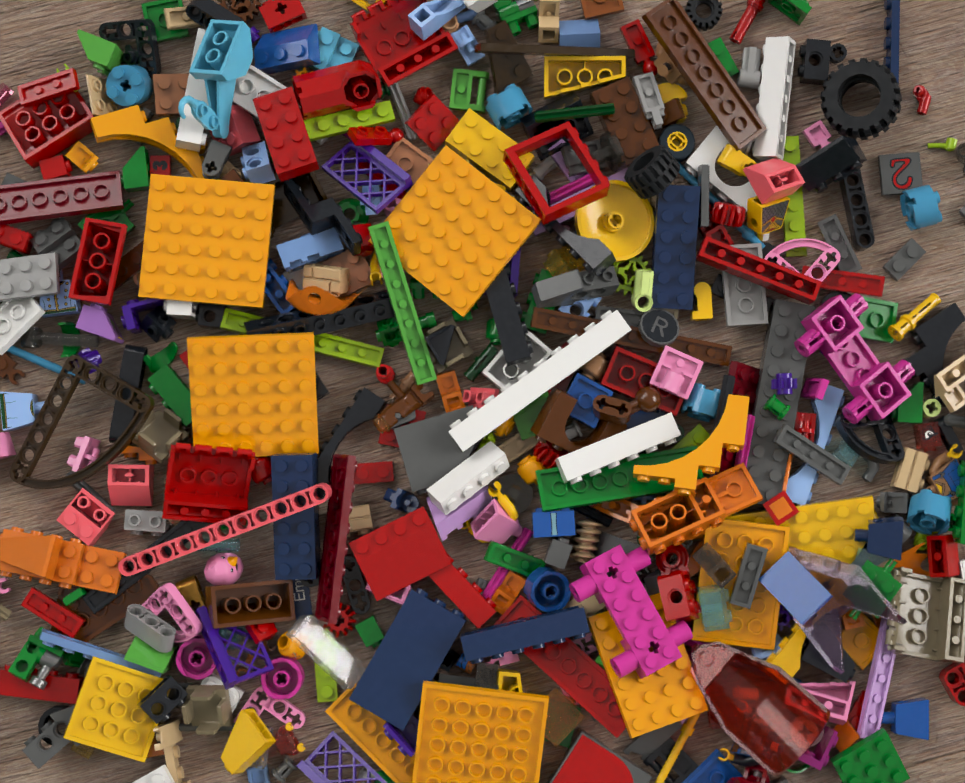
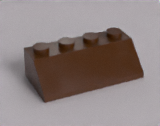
(250, 603)

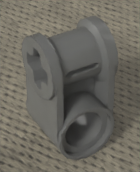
(216, 157)

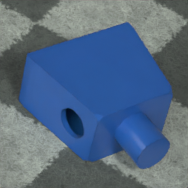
(909, 718)

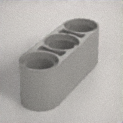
(149, 628)

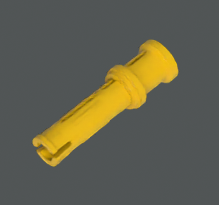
(909, 321)

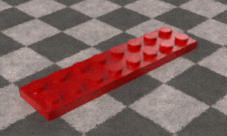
(572, 672)

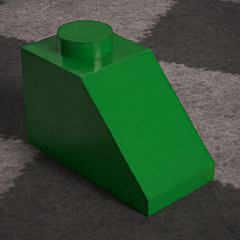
(137, 172)
(912, 408)

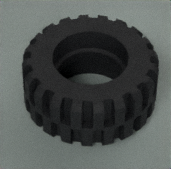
(853, 74)

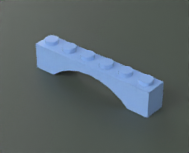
(433, 15)
(802, 479)

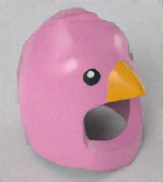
(221, 569)

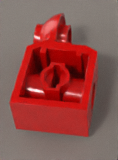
(676, 582)

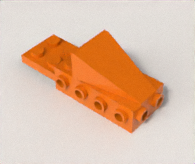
(681, 518)
(58, 561)

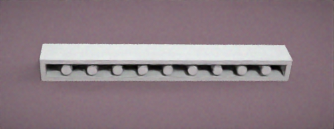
(540, 380)

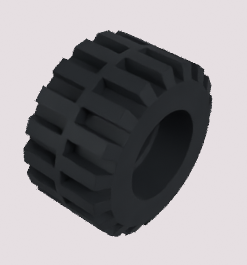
(652, 172)

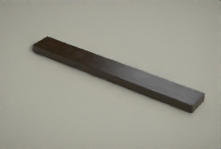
(548, 50)

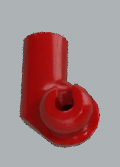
(923, 98)

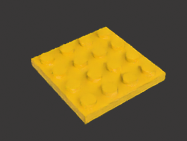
(108, 710)

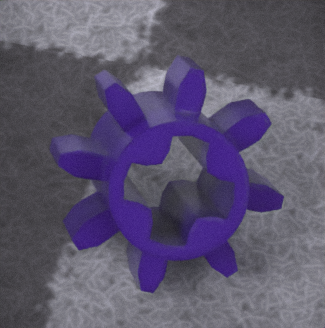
(92, 356)
(784, 383)
(786, 617)

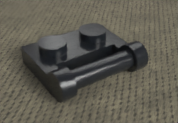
(683, 765)

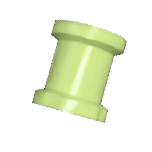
(934, 404)

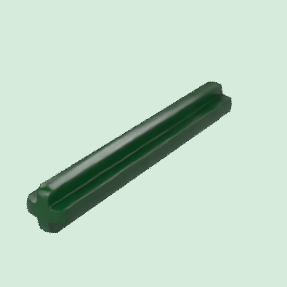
(574, 112)

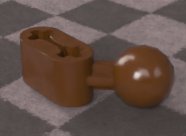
(646, 400)

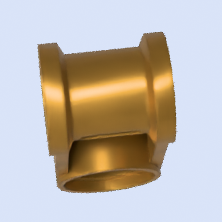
(191, 591)

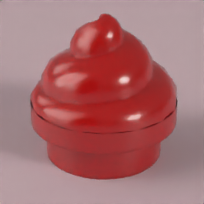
(422, 94)

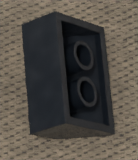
(532, 128)
(831, 163)

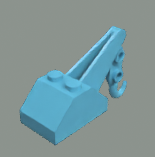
(219, 61)

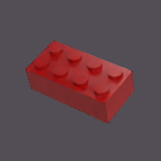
(286, 134)
(630, 373)

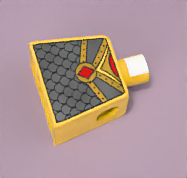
(767, 216)

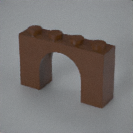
(553, 418)

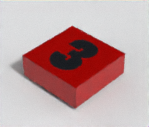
(160, 164)

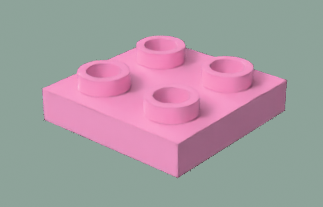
(676, 372)

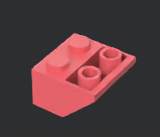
(241, 131)
(773, 179)
(130, 484)
(86, 517)

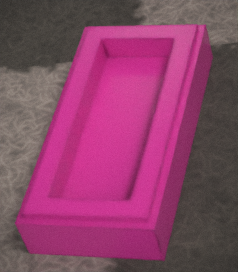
(814, 388)

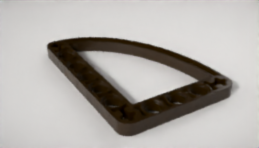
(57, 412)

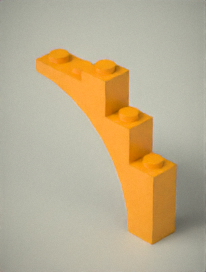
(131, 125)
(707, 457)

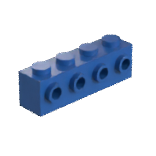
(277, 288)

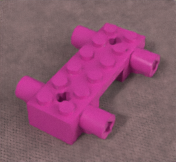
(874, 385)
(631, 611)

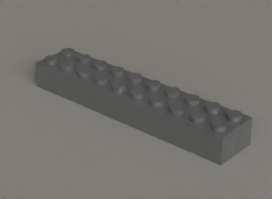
(766, 459)

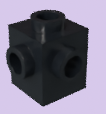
(158, 324)

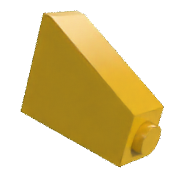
(246, 742)

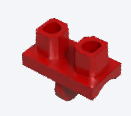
(805, 424)

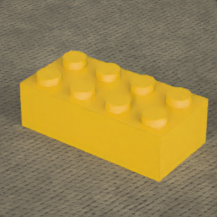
(485, 147)

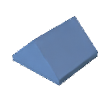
(579, 33)

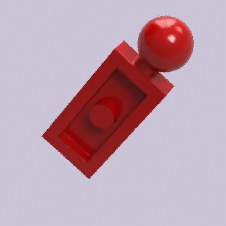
(638, 40)
(374, 135)

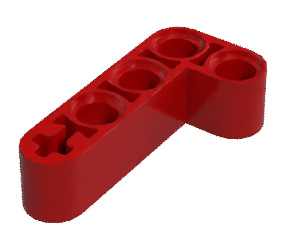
(954, 687)

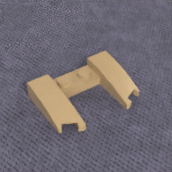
(170, 734)

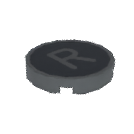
(658, 327)

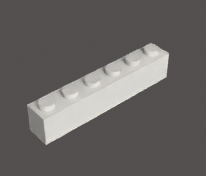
(774, 97)
(190, 131)
(618, 447)

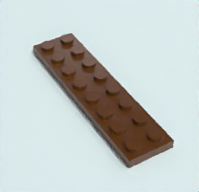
(704, 73)

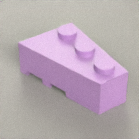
(465, 511)

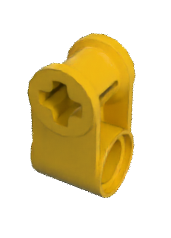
(734, 160)

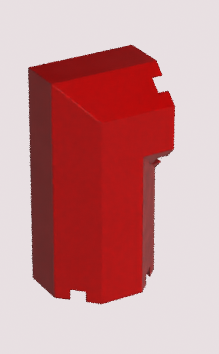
(337, 89)

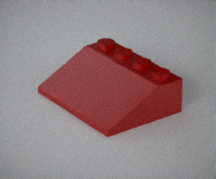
(47, 126)
(400, 553)

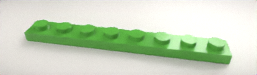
(402, 302)

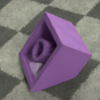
(98, 322)

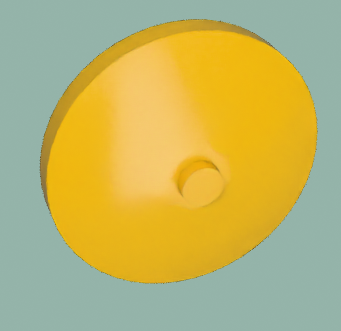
(618, 221)

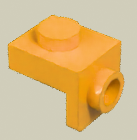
(82, 157)

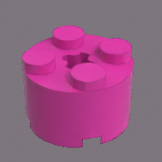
(194, 667)
(286, 689)

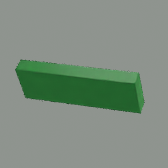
(512, 559)

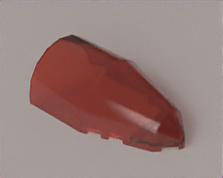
(758, 705)

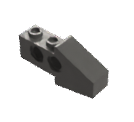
(574, 286)
(34, 748)

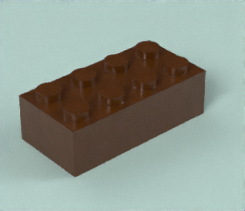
(628, 120)

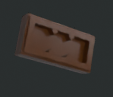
(673, 113)

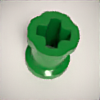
(776, 407)

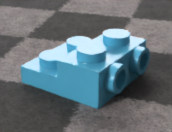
(334, 49)

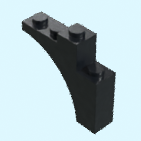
(933, 339)

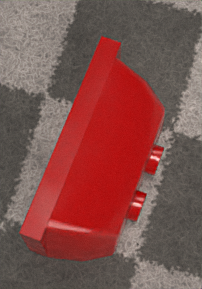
(98, 261)

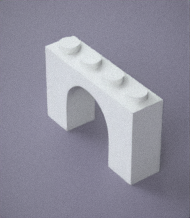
(706, 155)

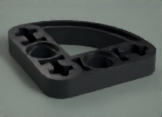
(885, 457)

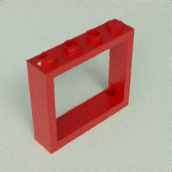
(529, 188)

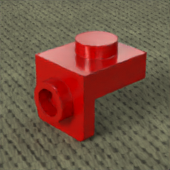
(261, 632)

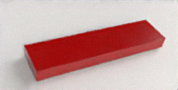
(849, 281)

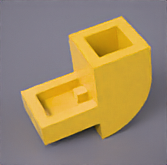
(671, 91)

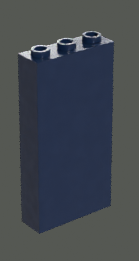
(406, 657)

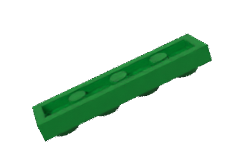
(959, 511)

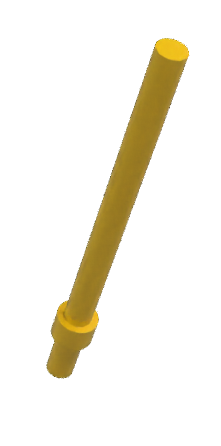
(687, 730)

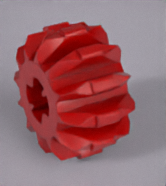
(728, 214)
(547, 454)
(343, 625)

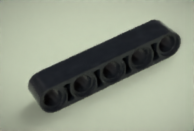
(852, 211)
(132, 372)

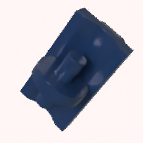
(402, 500)

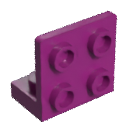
(820, 756)

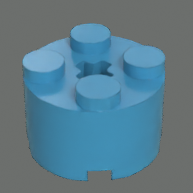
(118, 87)
(508, 107)
(921, 207)
(701, 403)
(929, 512)

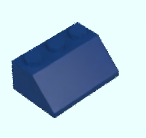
(288, 49)

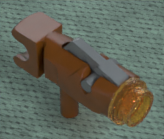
(403, 408)

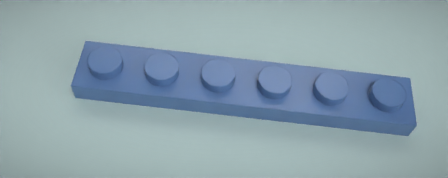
(89, 650)

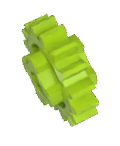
(626, 287)

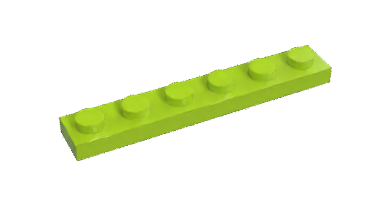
(339, 122)
(794, 219)

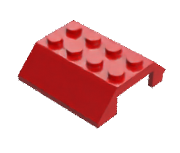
(392, 45)
(207, 482)

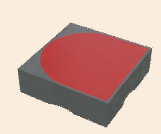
(593, 762)

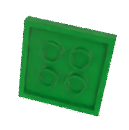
(870, 761)

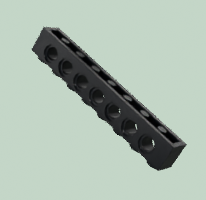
(362, 310)

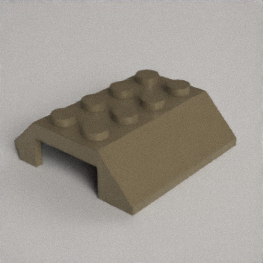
(933, 617)

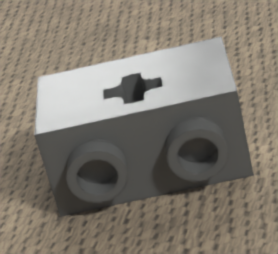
(558, 552)

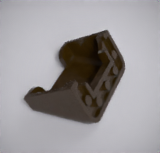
(282, 208)

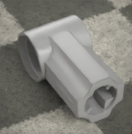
(749, 72)

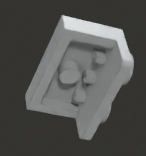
(144, 520)

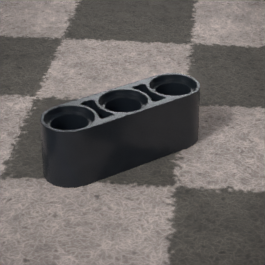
(204, 10)

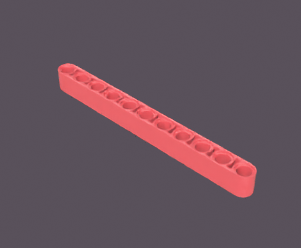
(215, 533)

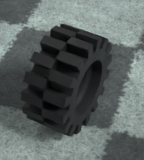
(704, 23)

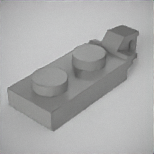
(650, 98)

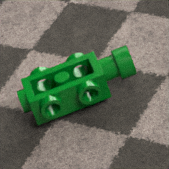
(390, 333)

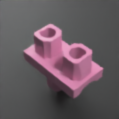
(87, 454)

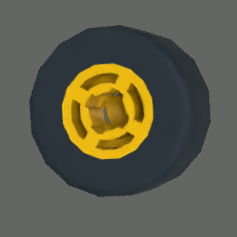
(679, 149)

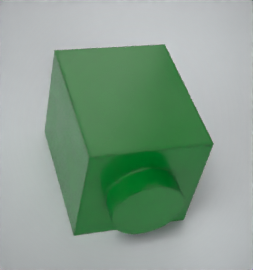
(370, 631)

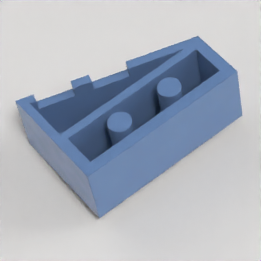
(310, 249)

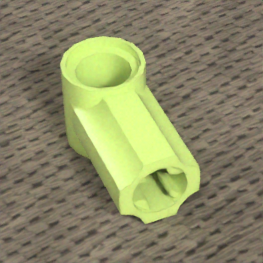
(643, 287)

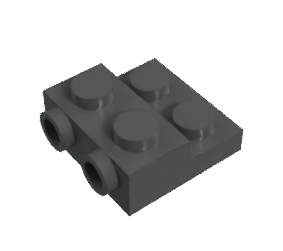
(59, 239)

